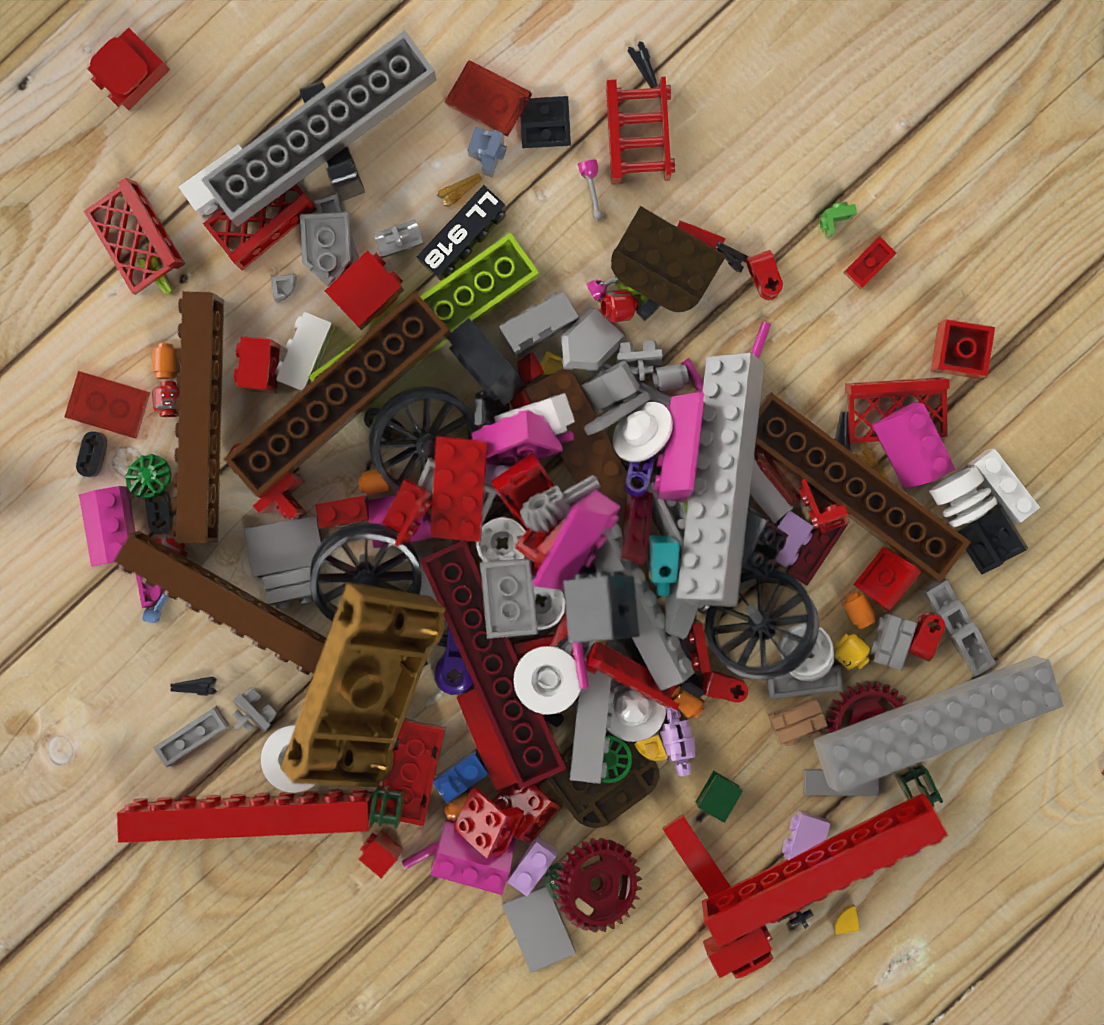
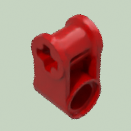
(764, 271)
(926, 638)
(718, 686)

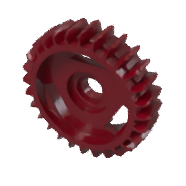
(863, 703)
(604, 901)

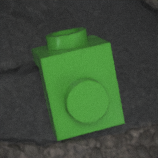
(839, 212)

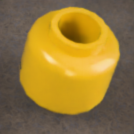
(851, 651)

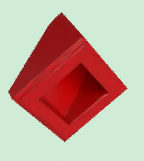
(529, 368)
(520, 400)

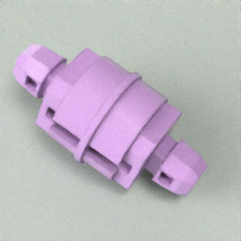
(678, 741)

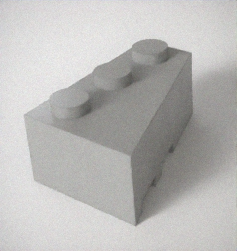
(538, 323)

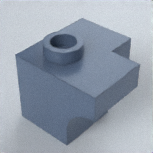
(487, 148)

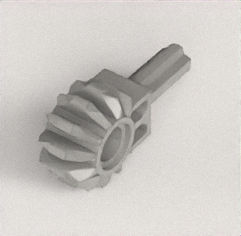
(553, 505)

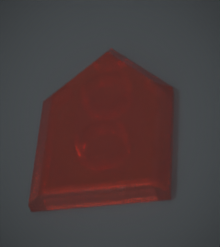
(776, 477)

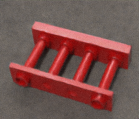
(618, 119)

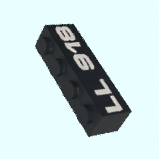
(462, 233)

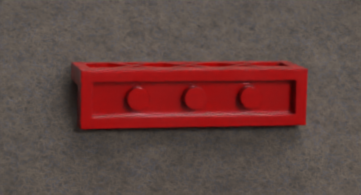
(629, 674)

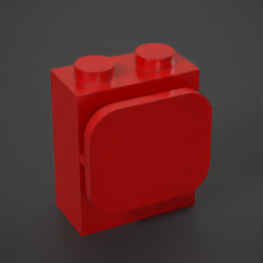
(126, 69)
(365, 289)
(741, 957)

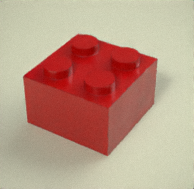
(962, 349)
(257, 364)

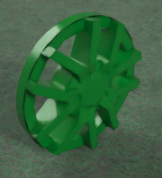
(148, 476)
(612, 760)

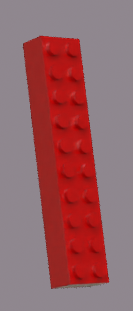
(245, 816)
(823, 869)

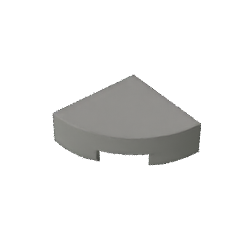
(283, 286)

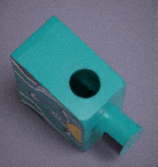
(662, 552)

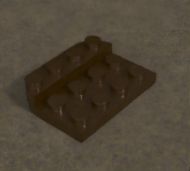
(664, 262)
(603, 802)

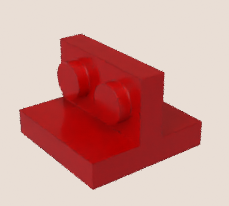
(281, 498)
(537, 545)
(887, 578)

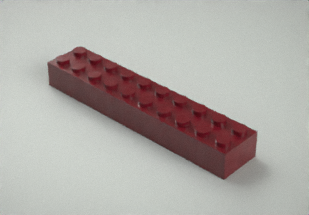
(491, 666)

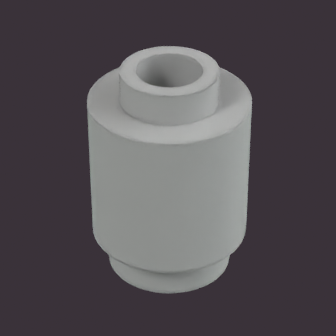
(670, 377)

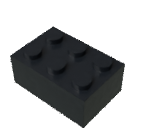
(485, 362)

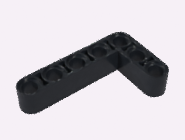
(341, 167)

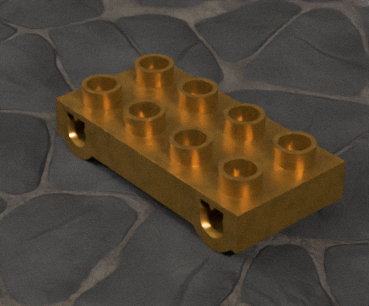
(362, 687)

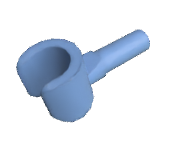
(154, 615)

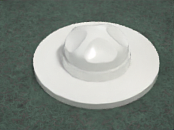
(642, 432)
(546, 680)
(634, 716)
(272, 758)

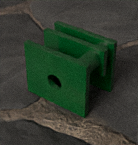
(913, 774)
(719, 796)
(382, 817)

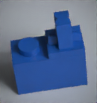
(460, 776)

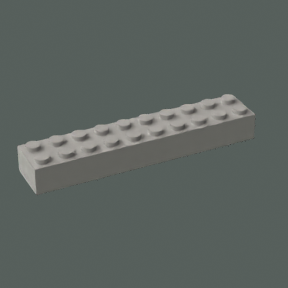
(320, 128)
(721, 481)
(938, 723)

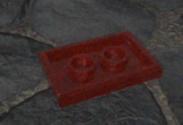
(488, 98)
(107, 404)

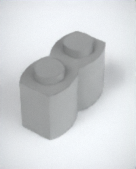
(610, 386)

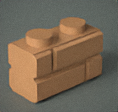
(798, 721)

